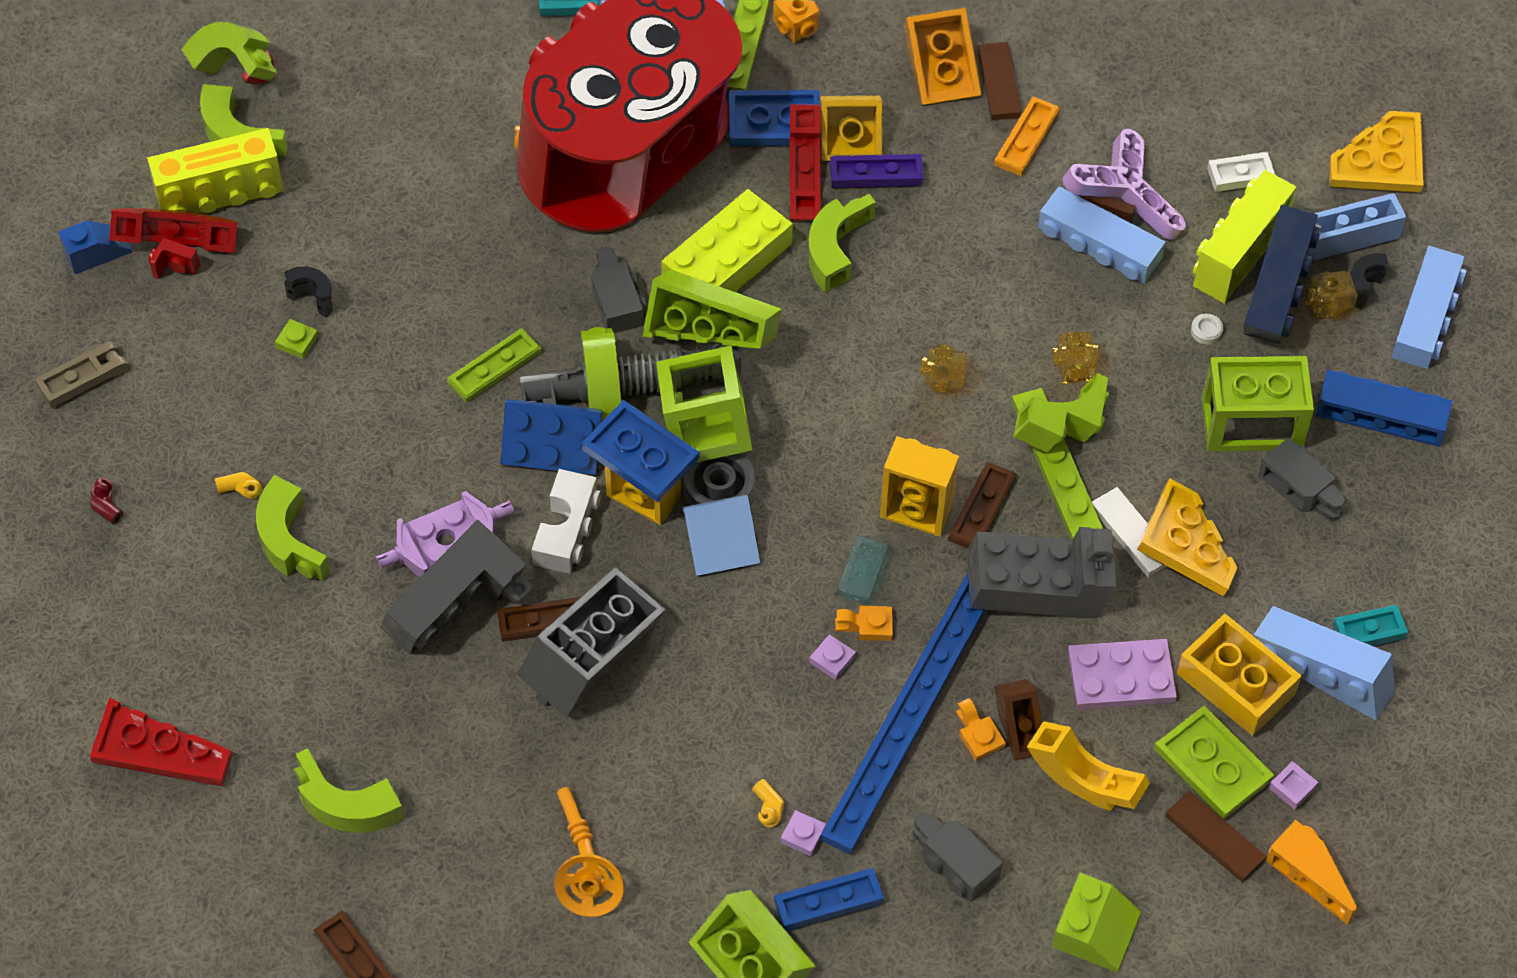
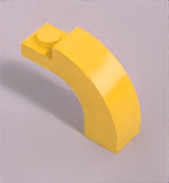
(1076, 770)

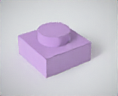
(832, 657)
(1293, 785)
(803, 833)

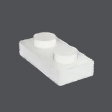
(1238, 170)

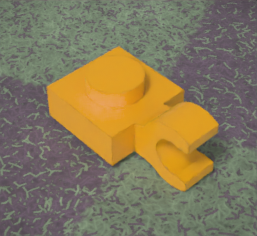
(871, 622)
(979, 735)

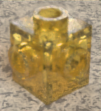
(1331, 294)
(945, 356)
(1075, 356)

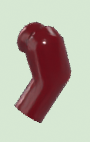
(101, 500)

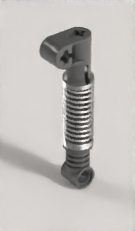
(633, 376)

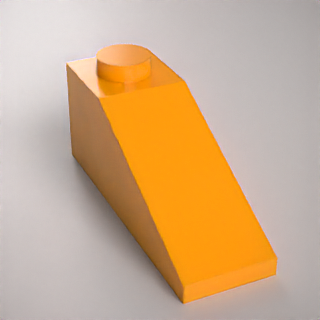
(1307, 863)

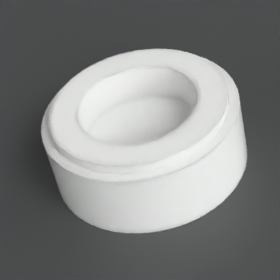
(1206, 329)

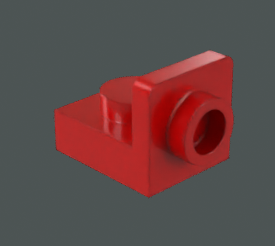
(176, 256)

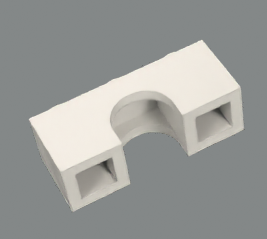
(559, 545)

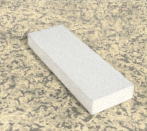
(1126, 527)

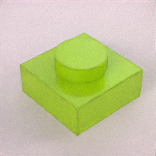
(296, 338)

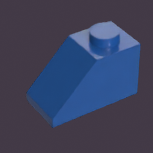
(89, 245)

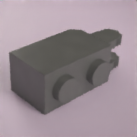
(616, 293)
(1302, 480)
(956, 855)

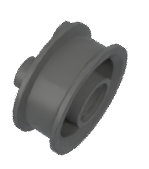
(732, 470)

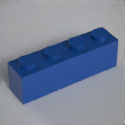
(1384, 407)

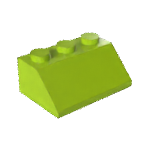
(748, 942)

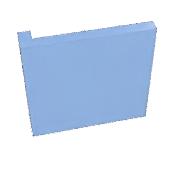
(721, 535)

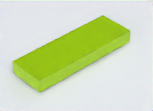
(494, 365)

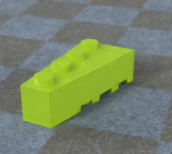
(707, 313)

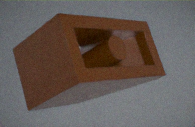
(1019, 715)

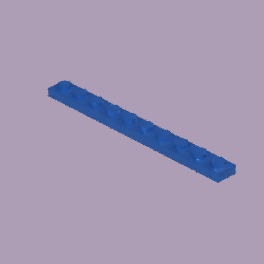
(903, 723)

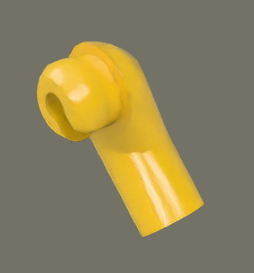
(241, 483)
(772, 804)

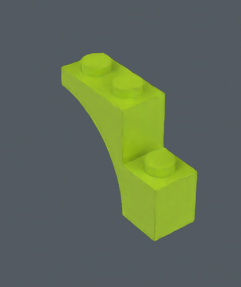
(1047, 422)

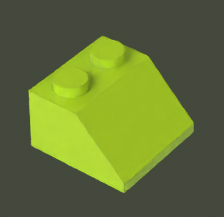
(1096, 923)

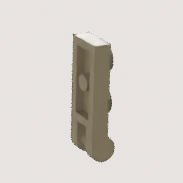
(81, 373)

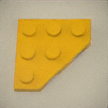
(1382, 156)
(1186, 540)

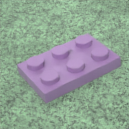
(1121, 674)

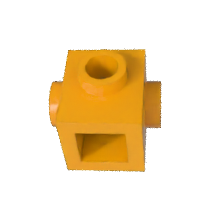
(796, 18)

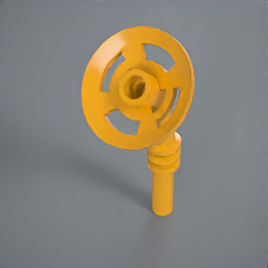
(590, 875)

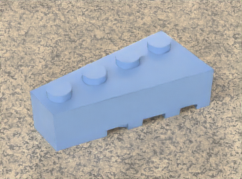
(1331, 661)

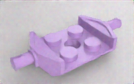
(417, 539)

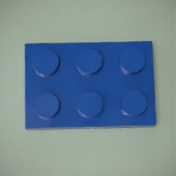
(764, 115)
(548, 436)
(640, 451)

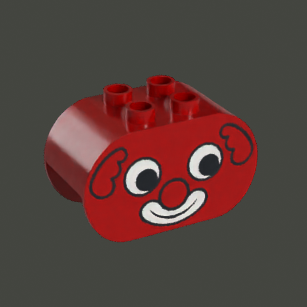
(625, 106)

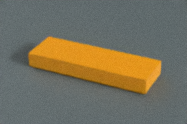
(1026, 136)

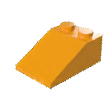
(942, 56)

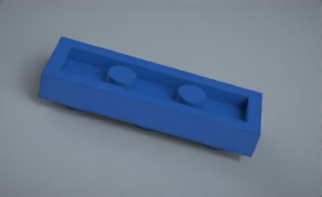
(828, 899)

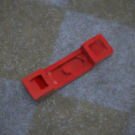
(804, 162)
(179, 226)

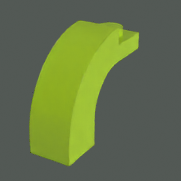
(220, 41)
(217, 112)
(825, 258)
(601, 369)
(274, 513)
(346, 810)

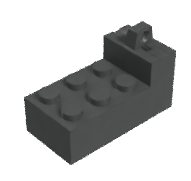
(471, 563)
(1042, 573)
(589, 641)

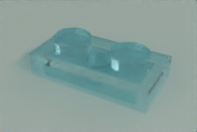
(862, 570)

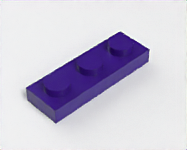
(876, 170)

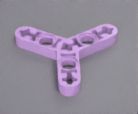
(1127, 147)

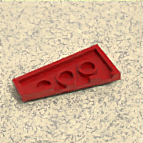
(145, 745)

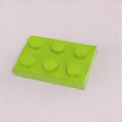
(1214, 762)

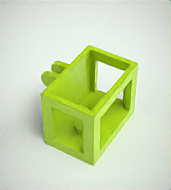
(1256, 390)
(712, 422)

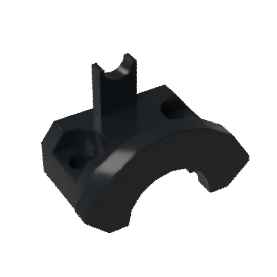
(1368, 269)
(312, 282)

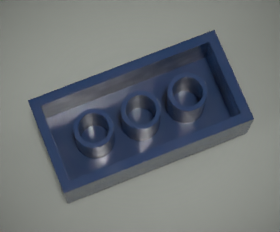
(1280, 274)

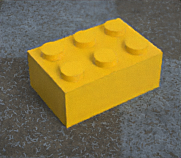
(918, 485)
(1238, 674)

